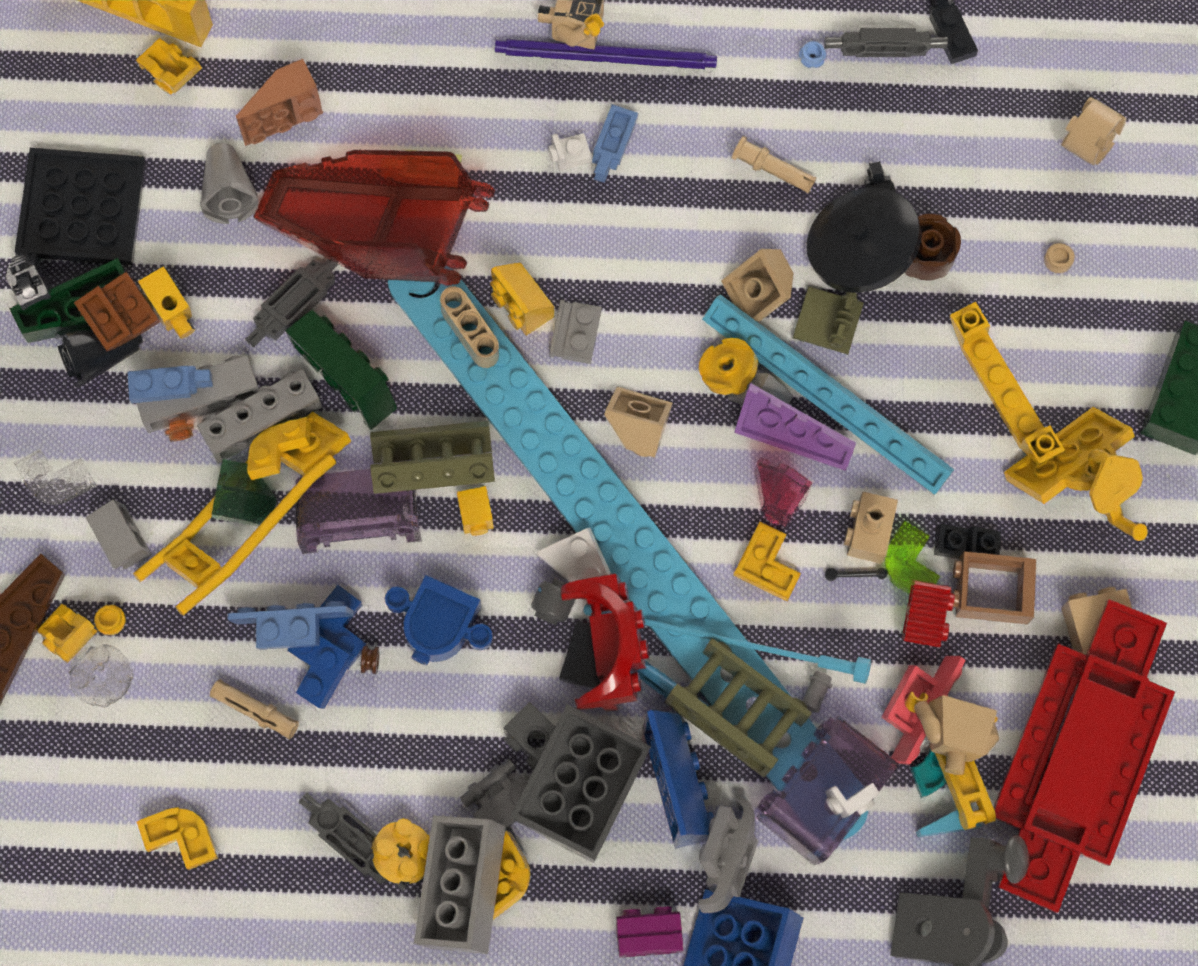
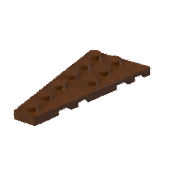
(22, 612)

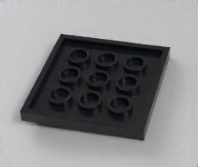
(81, 206)

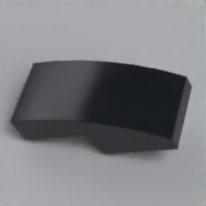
(953, 541)

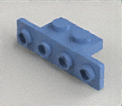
(289, 627)

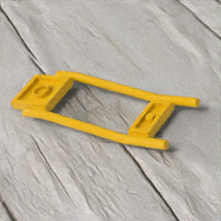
(207, 573)

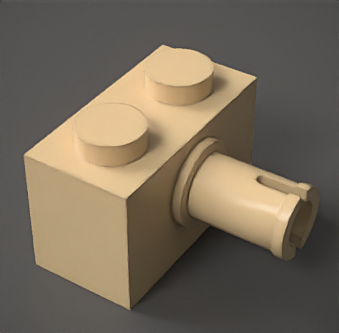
(871, 527)

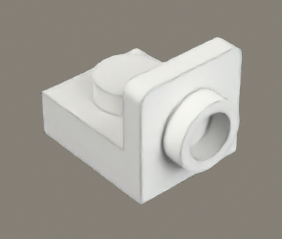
(569, 151)

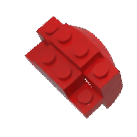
(615, 640)

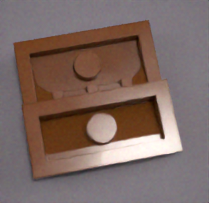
(117, 312)

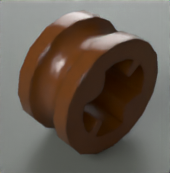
(370, 659)

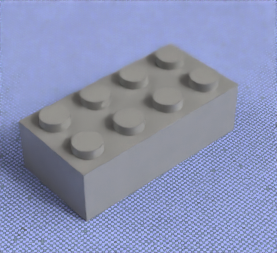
(460, 884)

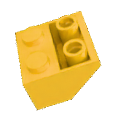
(521, 297)

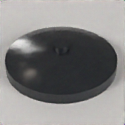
(864, 240)

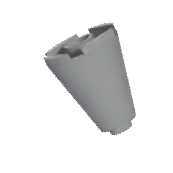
(226, 186)

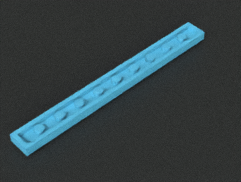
(830, 395)

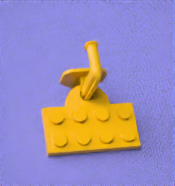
(1087, 465)

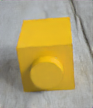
(475, 511)

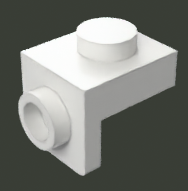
(859, 802)

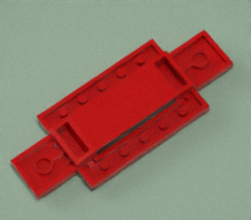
(1096, 755)

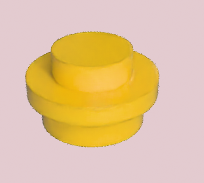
(110, 620)

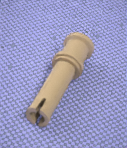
(761, 159)

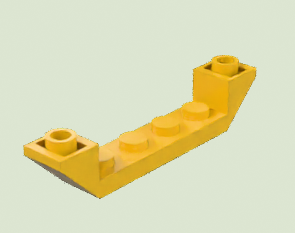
(1001, 386)

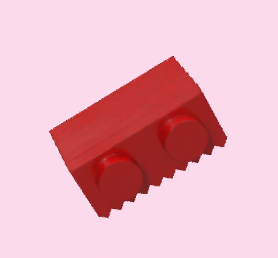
(927, 613)

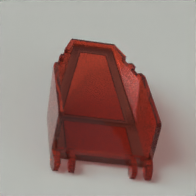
(378, 211)

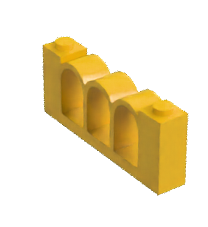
(177, 18)

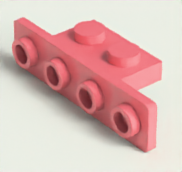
(907, 722)

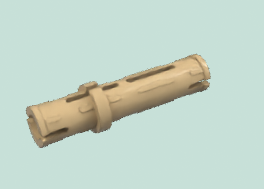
(264, 714)

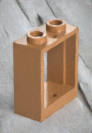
(1025, 587)

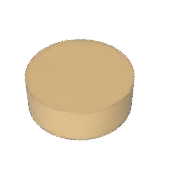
(1059, 258)

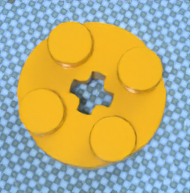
(736, 378)
(385, 851)

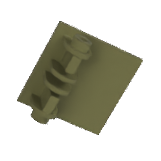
(828, 319)

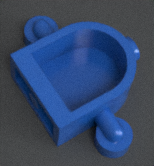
(439, 620)

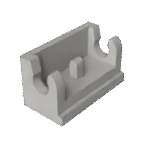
(118, 535)

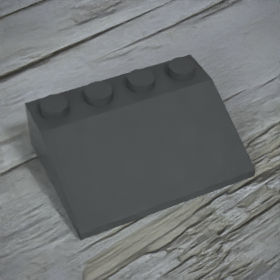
(580, 783)

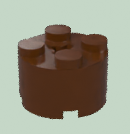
(937, 250)

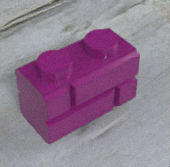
(649, 933)

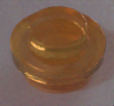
(179, 430)

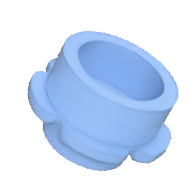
(812, 48)

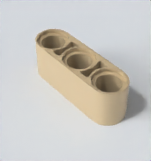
(468, 314)

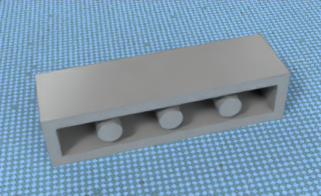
(231, 382)

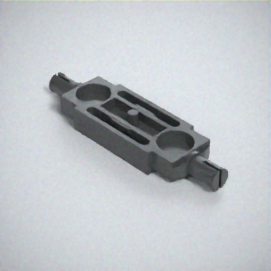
(885, 42)
(293, 299)
(329, 820)

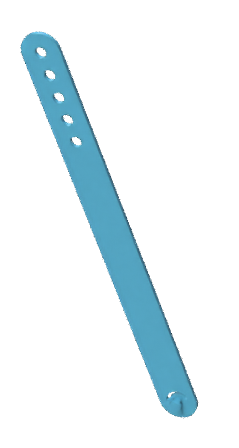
(594, 497)

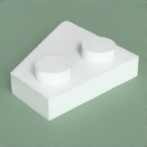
(576, 556)

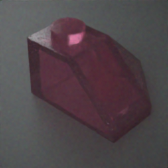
(780, 491)

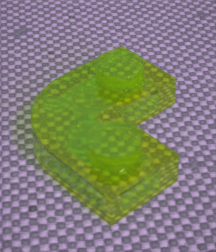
(902, 556)

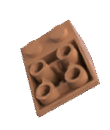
(280, 103)

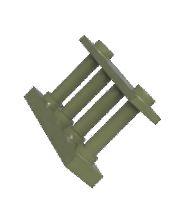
(431, 442)
(710, 718)

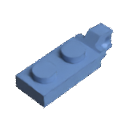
(613, 140)
(166, 383)

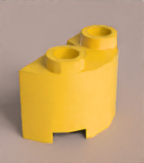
(168, 66)
(66, 632)

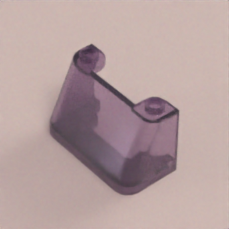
(346, 509)

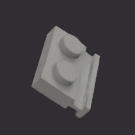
(575, 331)

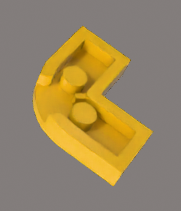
(266, 448)
(179, 826)
(513, 876)

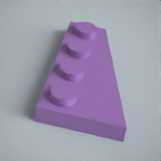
(787, 428)

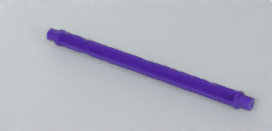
(610, 54)

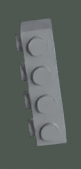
(245, 419)

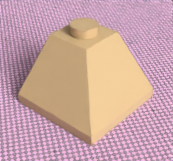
(760, 283)
(638, 420)

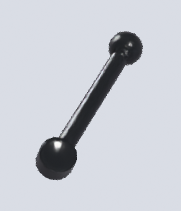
(831, 574)

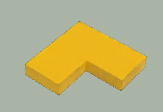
(760, 567)

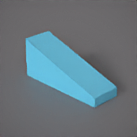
(946, 824)

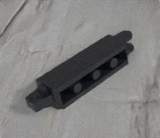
(28, 279)

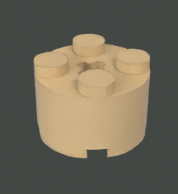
(1093, 131)

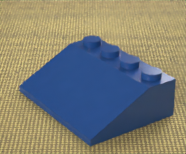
(677, 778)
(744, 935)

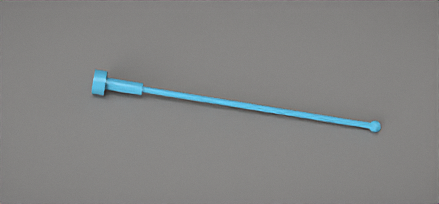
(859, 669)

